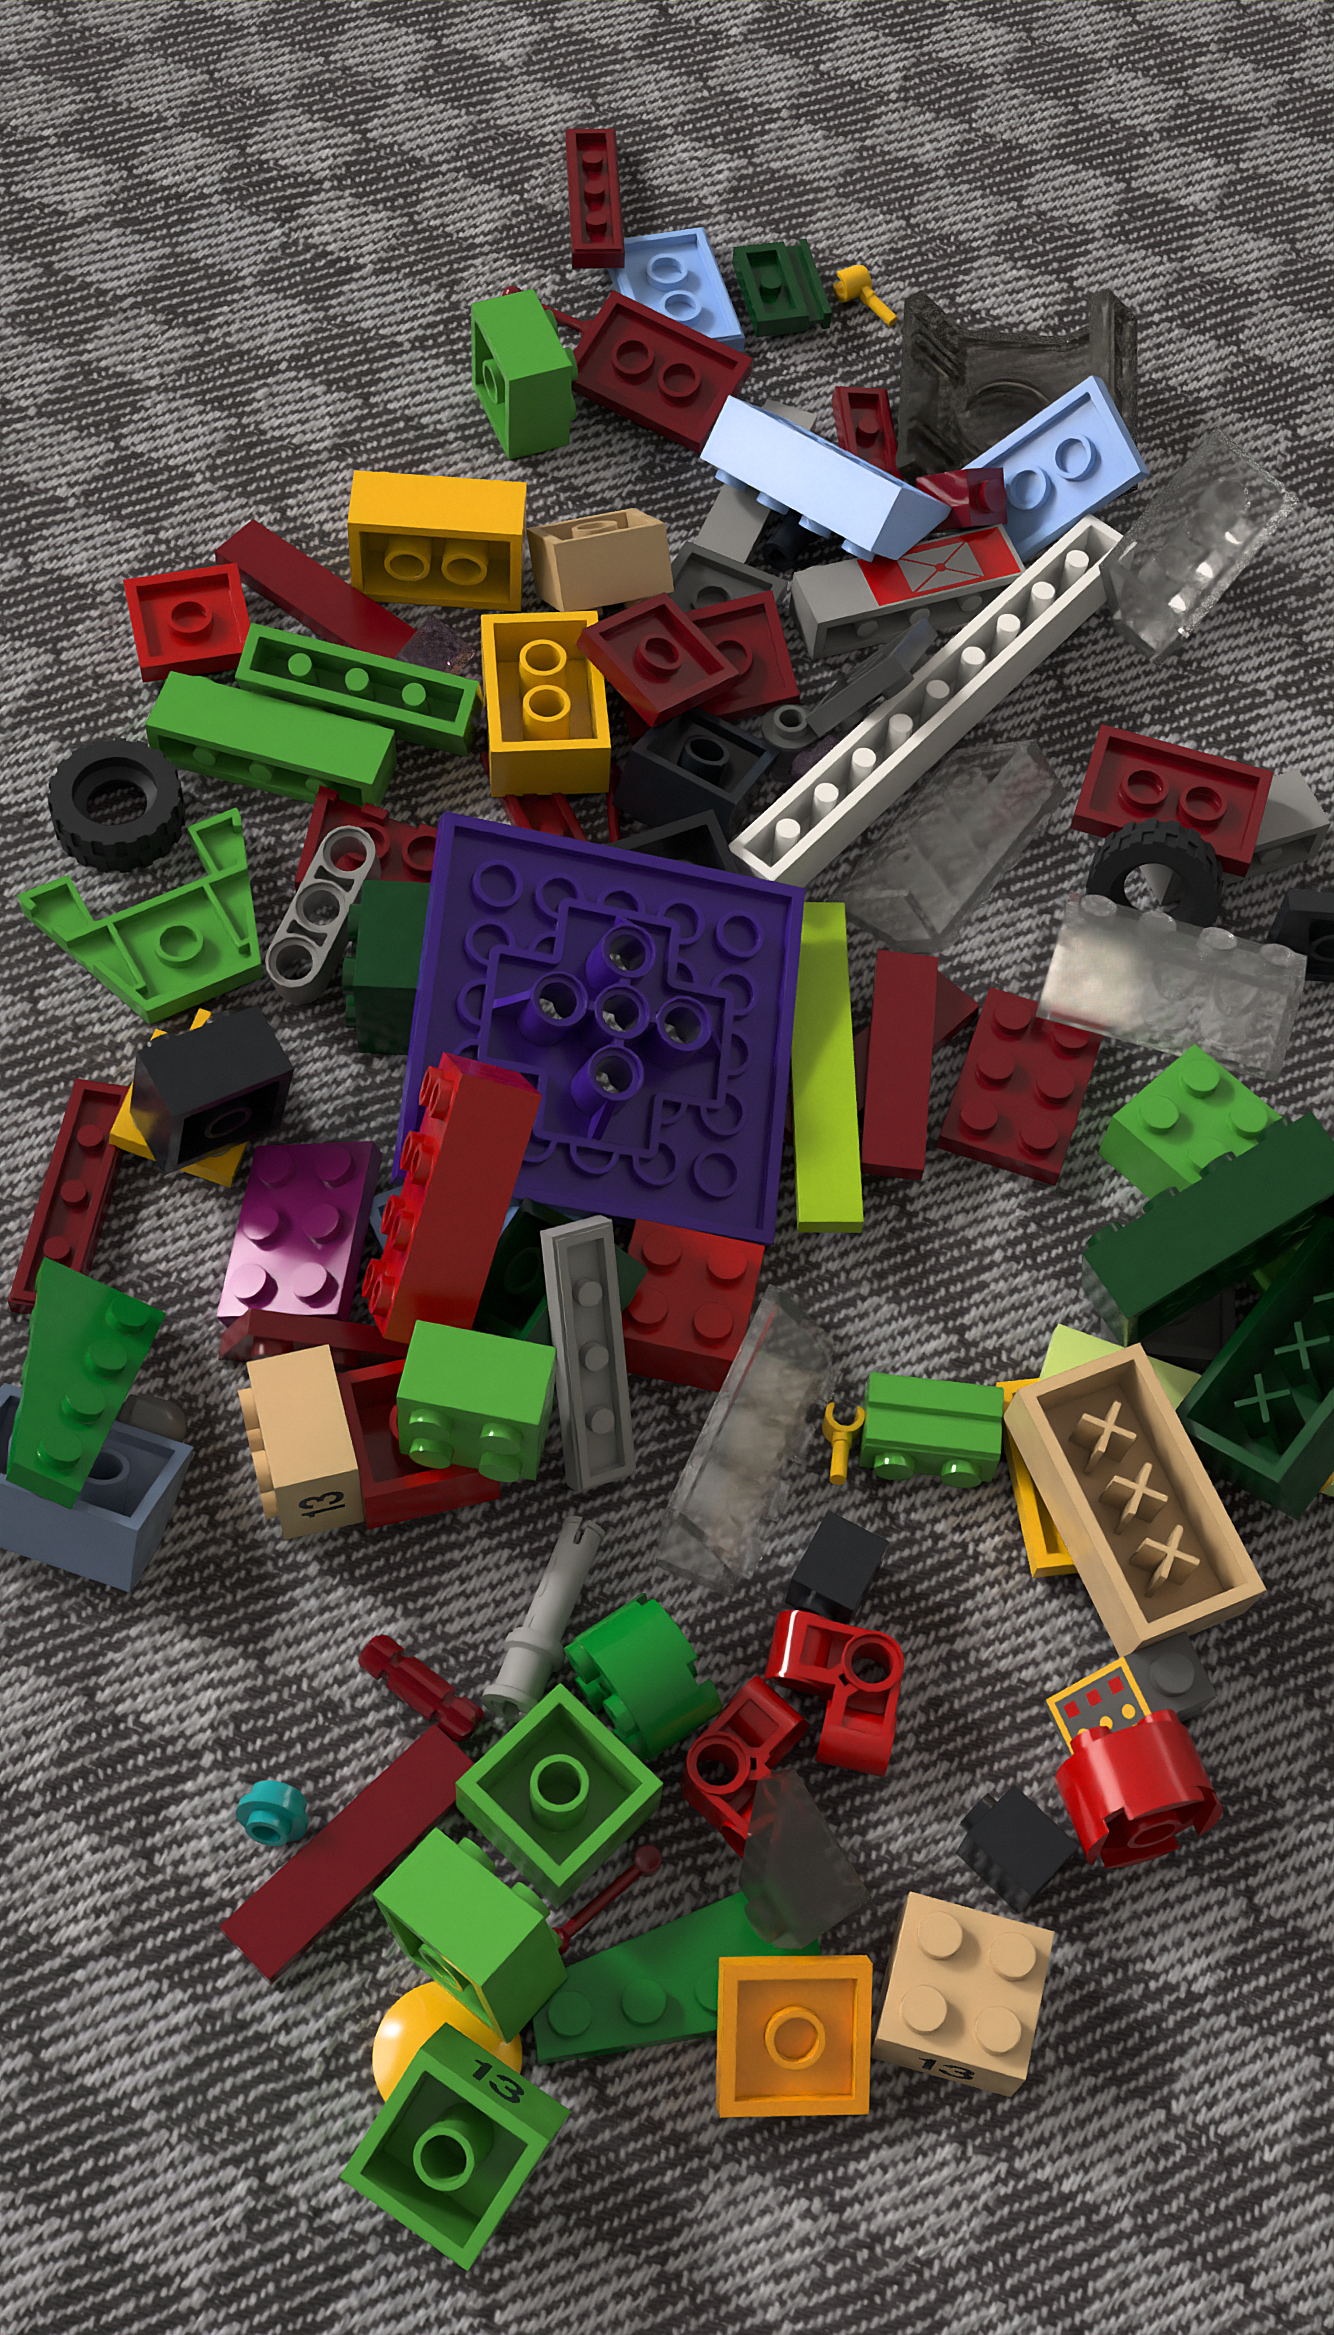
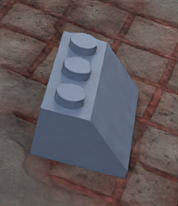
(116, 1515)

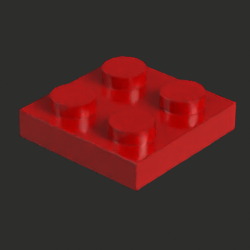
(188, 621)

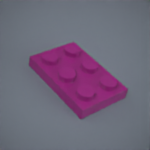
(301, 1230)

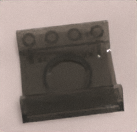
(978, 387)

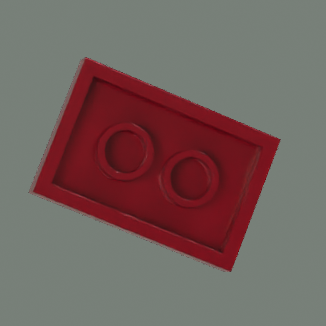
(657, 371)
(754, 643)
(1151, 778)
(1019, 1089)

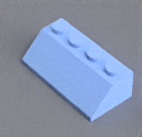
(820, 482)

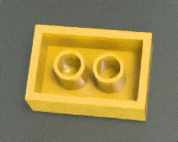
(438, 540)
(543, 705)

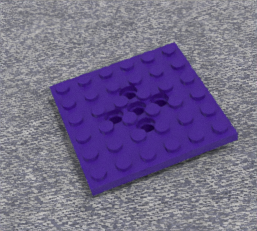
(703, 949)

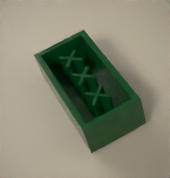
(1211, 1232)
(1269, 1394)

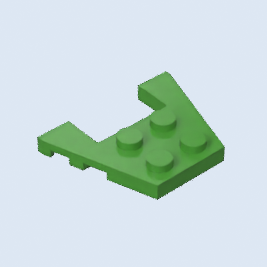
(172, 946)

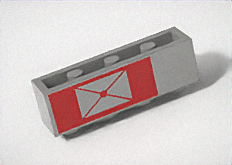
(873, 602)

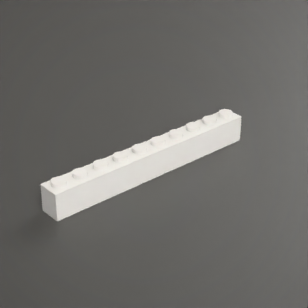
(930, 714)

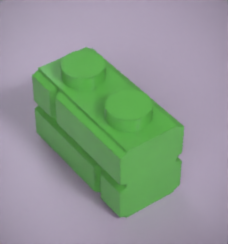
(931, 1429)

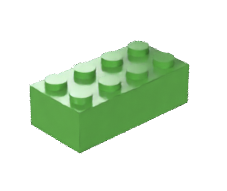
(1184, 1124)

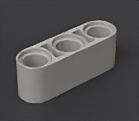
(321, 886)

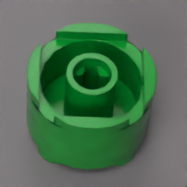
(643, 1677)

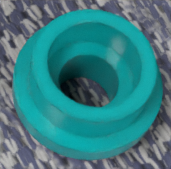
(273, 1813)

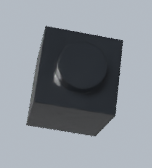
(836, 1570)
(1014, 1847)

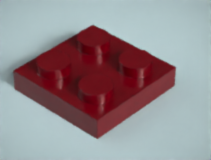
(657, 659)

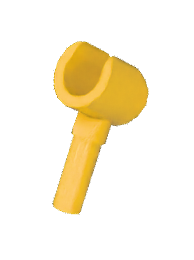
(857, 284)
(841, 1440)

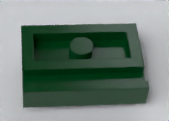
(781, 288)

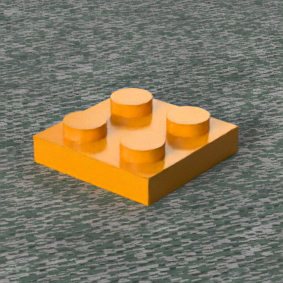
(793, 2035)

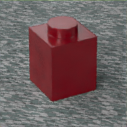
(973, 493)

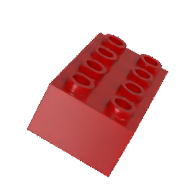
(452, 1196)

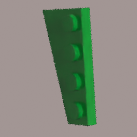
(74, 1378)
(650, 1987)

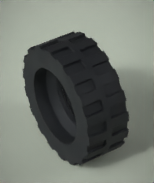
(108, 766)
(1165, 845)

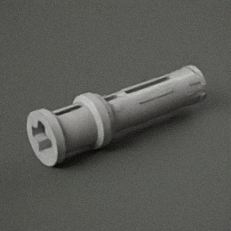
(536, 1647)

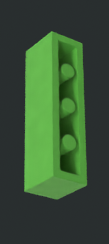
(405, 697)
(270, 742)

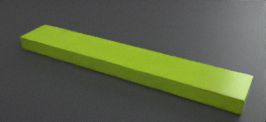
(824, 1079)

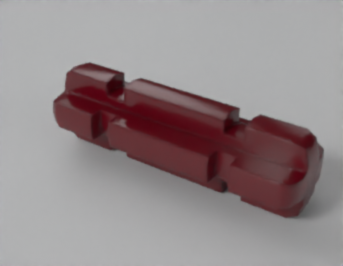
(421, 1688)

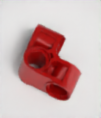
(816, 1659)
(750, 1740)

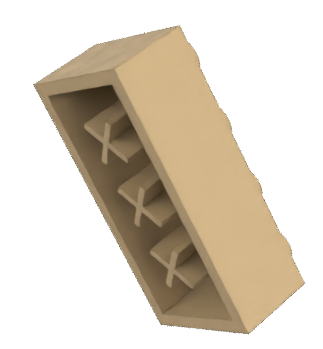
(1132, 1501)

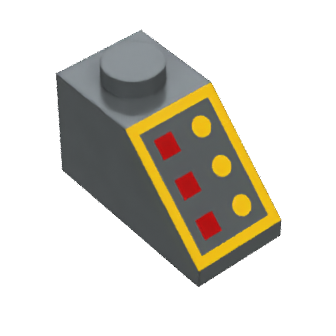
(1133, 1687)

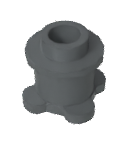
(788, 731)

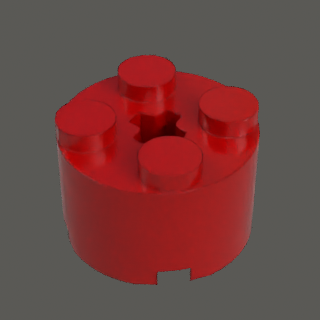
(1136, 1790)

